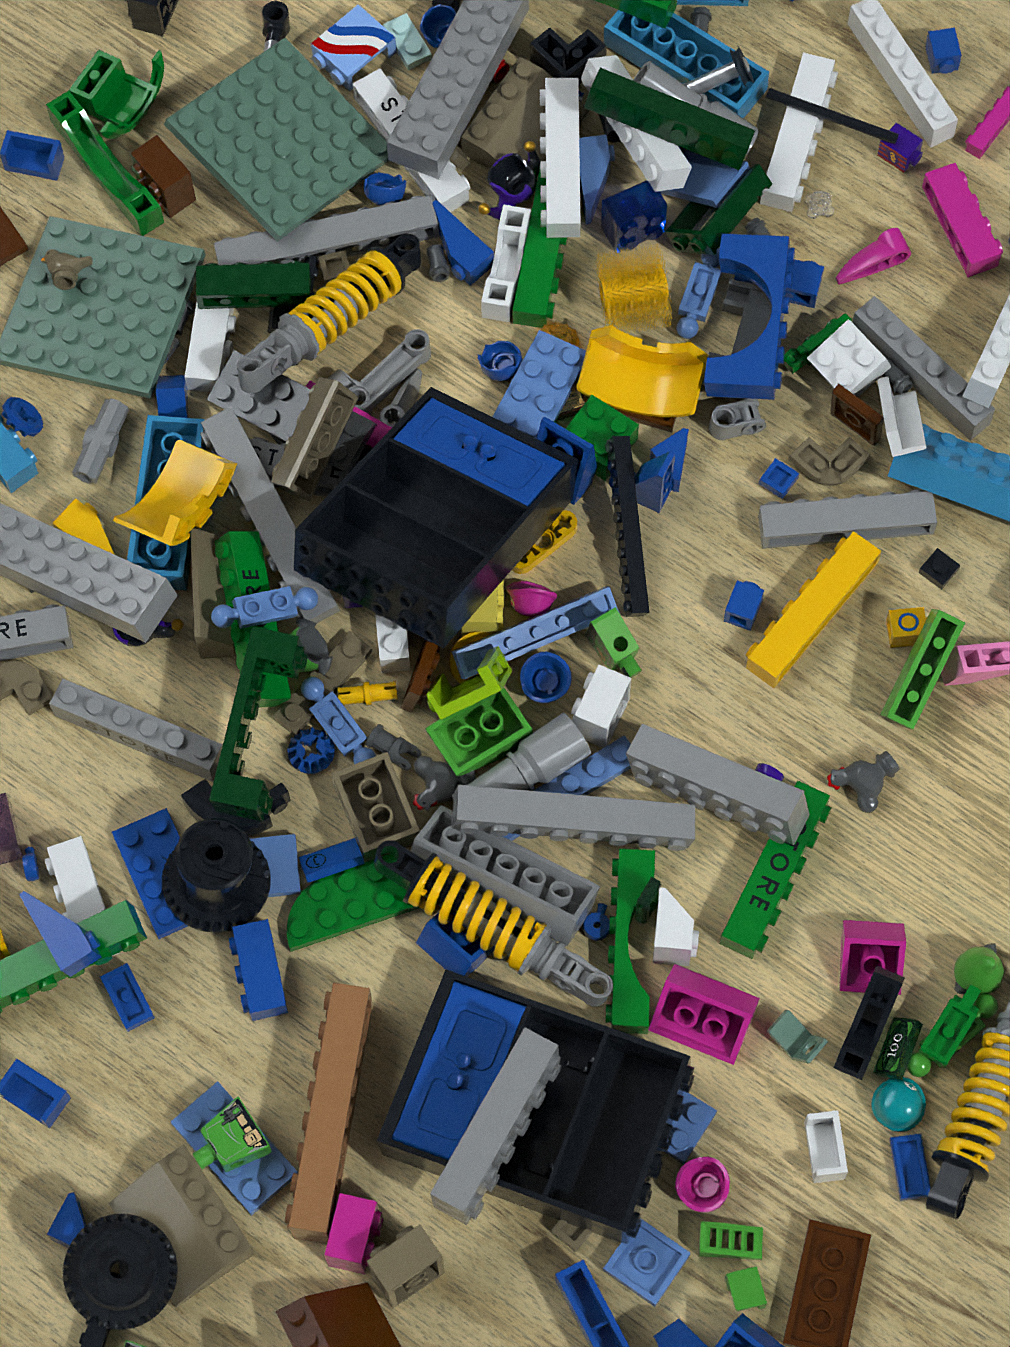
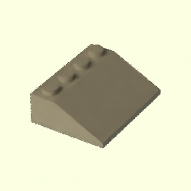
(510, 117)
(192, 1217)

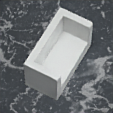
(825, 1146)

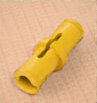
(367, 693)

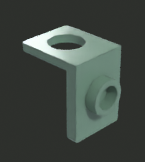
(795, 1038)

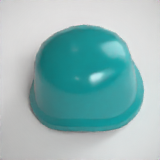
(899, 1104)

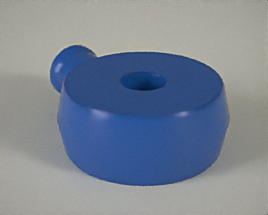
(30, 865)
(597, 918)

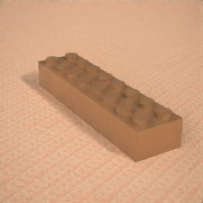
(331, 1112)

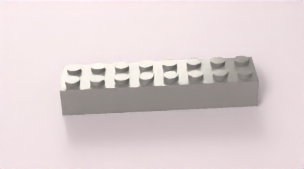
(454, 84)
(82, 575)

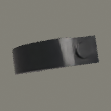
(199, 806)
(869, 1022)

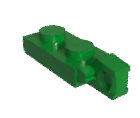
(797, 357)
(951, 1027)

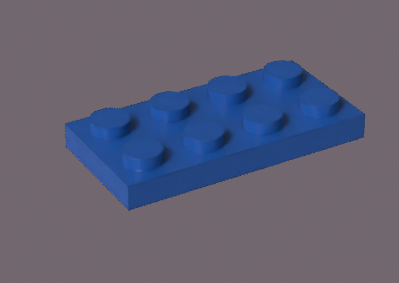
(145, 851)

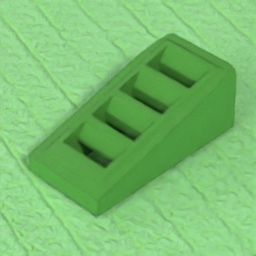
(707, 1251)

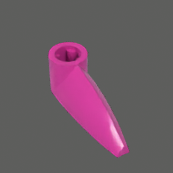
(878, 256)

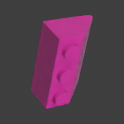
(703, 1014)

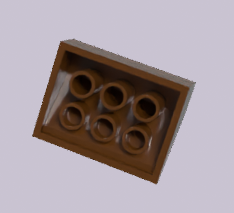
(338, 1319)

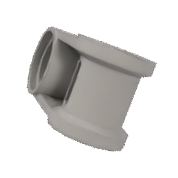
(742, 419)

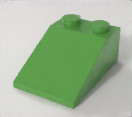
(480, 733)

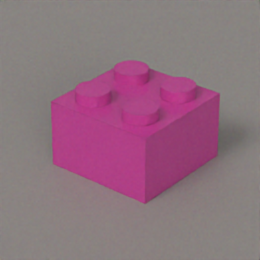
(353, 1233)

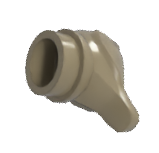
(65, 268)

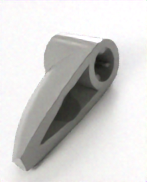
(403, 400)

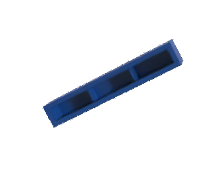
(589, 1307)

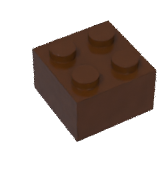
(163, 176)

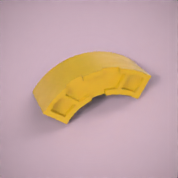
(642, 377)
(180, 495)

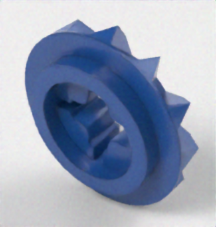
(22, 416)
(314, 762)

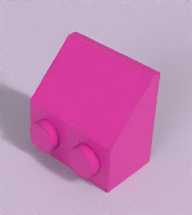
(868, 945)

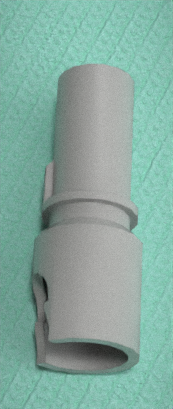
(660, 80)
(539, 757)

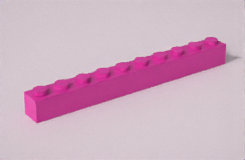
(990, 128)

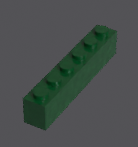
(669, 118)

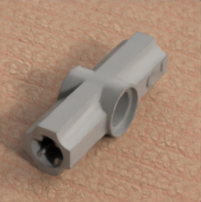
(100, 441)

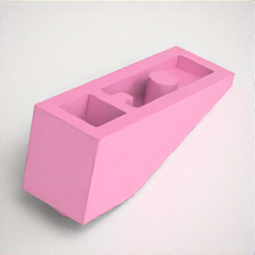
(976, 663)

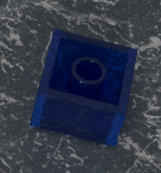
(633, 216)

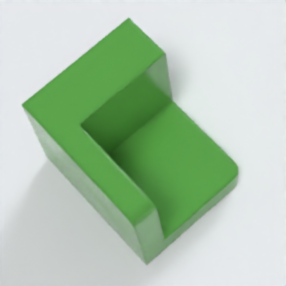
(746, 1289)

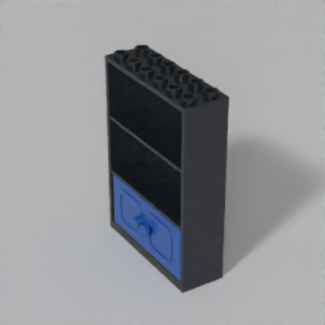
(435, 516)
(590, 1138)

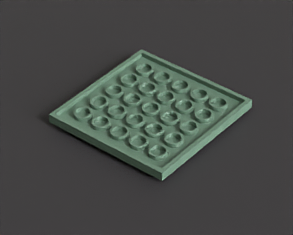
(280, 138)
(115, 319)

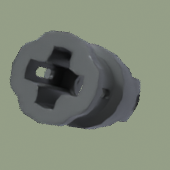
(394, 746)

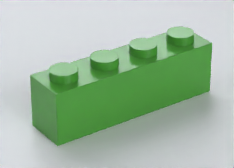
(922, 668)

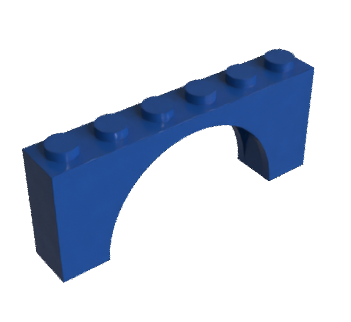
(754, 370)

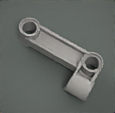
(389, 371)

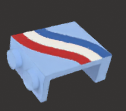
(351, 46)

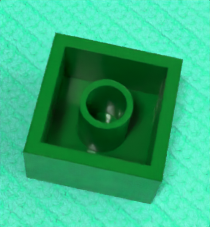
(598, 423)

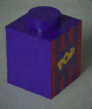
(905, 151)

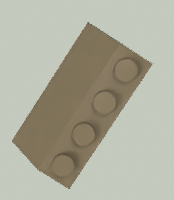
(314, 438)
(207, 594)

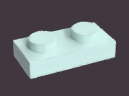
(408, 42)

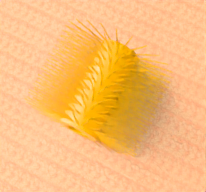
(636, 289)

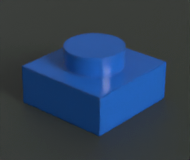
(779, 478)

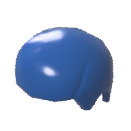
(436, 23)
(384, 188)
(500, 360)

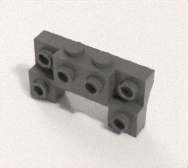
(753, 306)

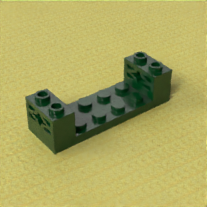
(268, 653)

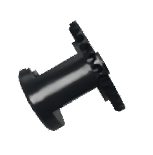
(215, 877)
(145, 1266)

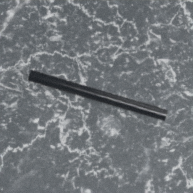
(832, 116)

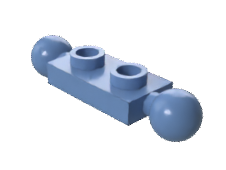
(698, 295)
(264, 607)
(336, 720)

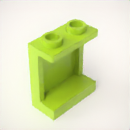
(491, 679)

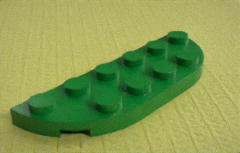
(344, 904)

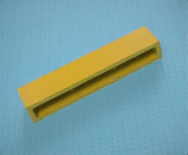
(813, 609)

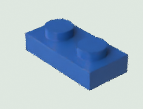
(127, 997)

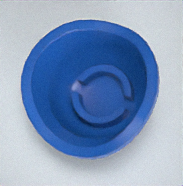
(545, 677)

